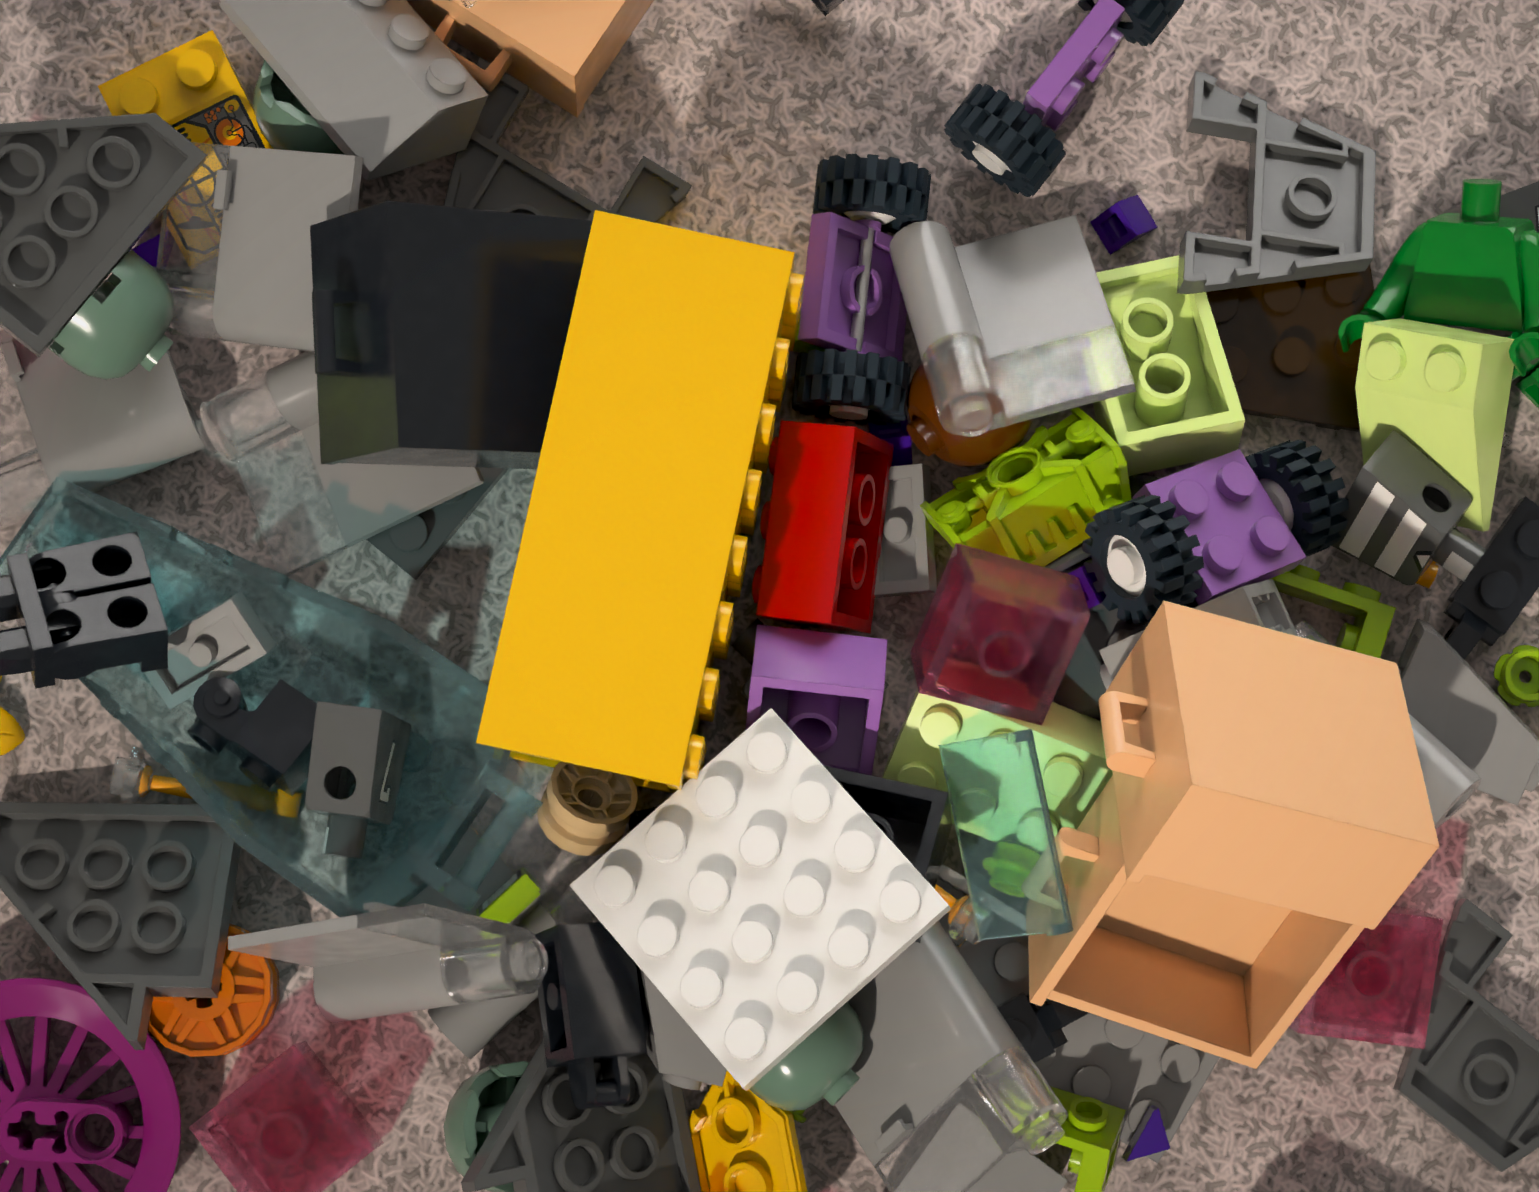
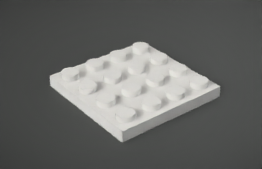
(759, 898)

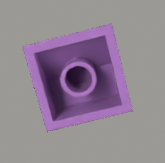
(823, 690)

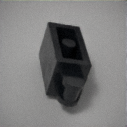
(591, 1011)

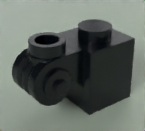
(269, 741)

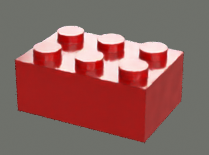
(823, 526)

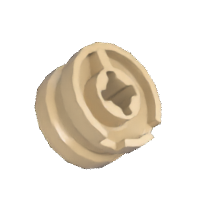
(586, 808)

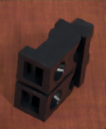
(81, 611)

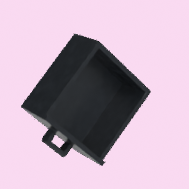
(440, 332)

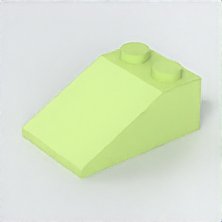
(1182, 380)
(1443, 395)

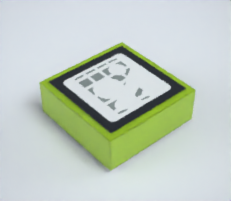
(510, 898)

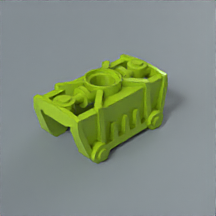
(1036, 495)

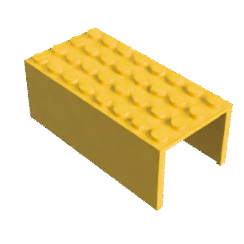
(643, 502)

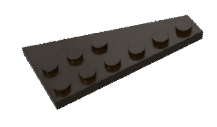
(1289, 350)

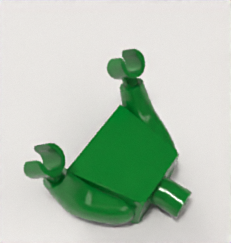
(1465, 274)

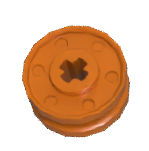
(234, 1018)

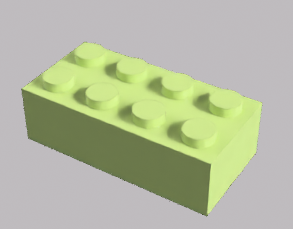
(1066, 746)

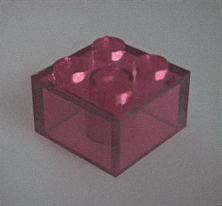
(999, 634)
(1380, 984)
(287, 1128)

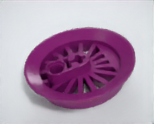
(69, 1144)

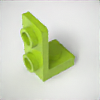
(1362, 602)
(1093, 1135)

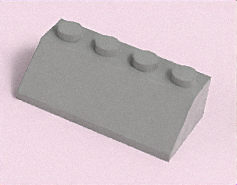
(367, 76)

